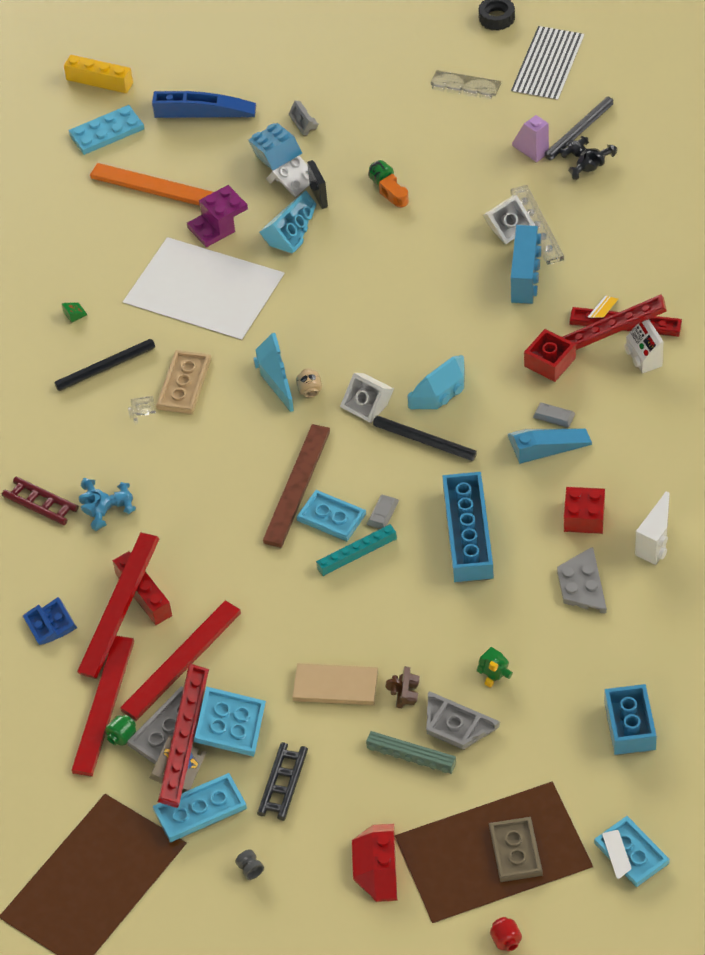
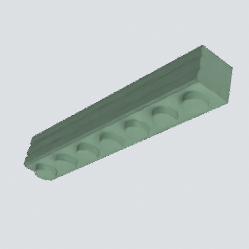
(411, 752)

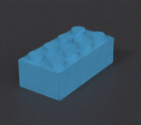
(525, 264)

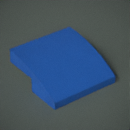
(49, 621)

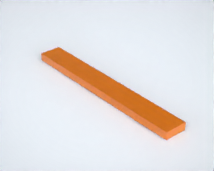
(148, 184)

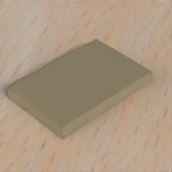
(515, 849)

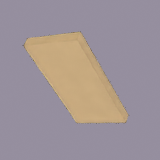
(183, 382)
(335, 684)

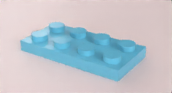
(106, 129)
(200, 807)

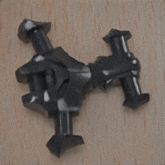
(588, 158)

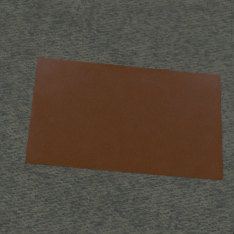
(456, 857)
(92, 880)

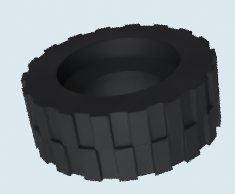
(496, 22)

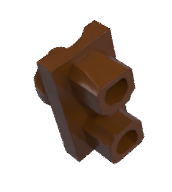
(401, 686)

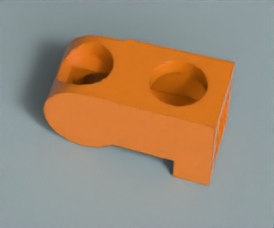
(394, 192)

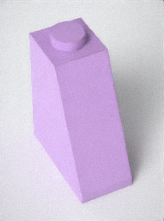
(533, 138)

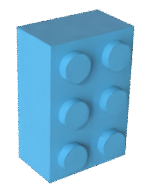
(274, 146)
(630, 719)

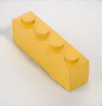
(98, 74)

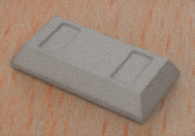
(554, 415)
(382, 511)

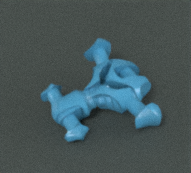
(97, 502)

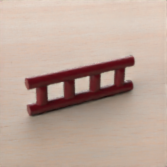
(35, 492)

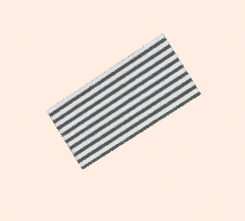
(547, 62)

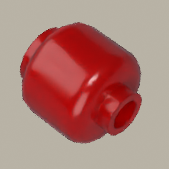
(505, 934)

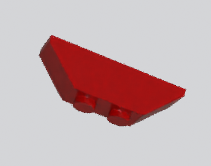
(376, 862)

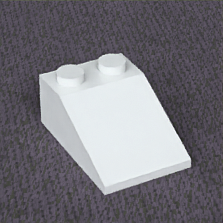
(652, 533)

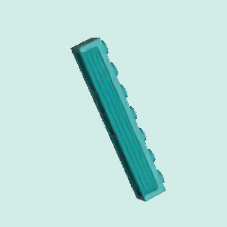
(356, 550)

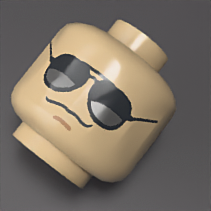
(309, 383)

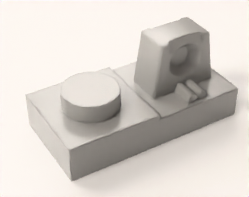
(301, 118)

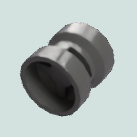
(251, 866)

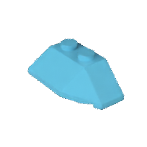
(439, 385)

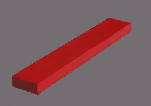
(617, 322)
(663, 325)

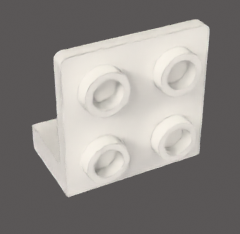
(292, 176)

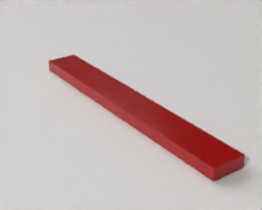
(118, 605)
(180, 660)
(102, 706)
(183, 736)

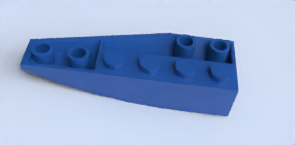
(199, 105)

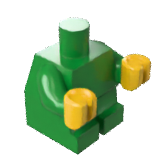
(494, 666)

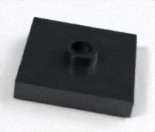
(317, 184)

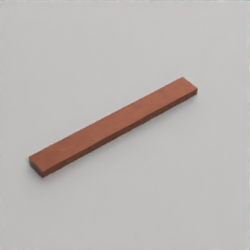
(296, 486)

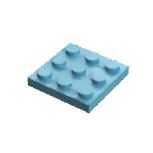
(229, 721)

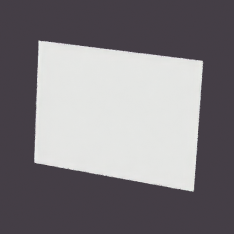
(204, 288)

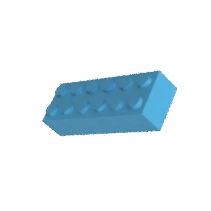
(467, 527)

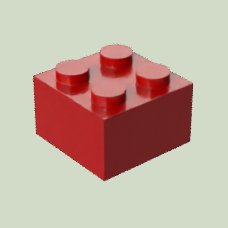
(549, 355)
(584, 510)

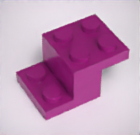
(217, 216)

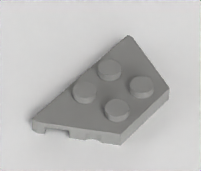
(581, 582)
(456, 723)

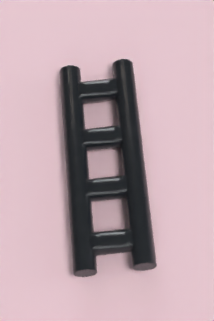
(288, 791)

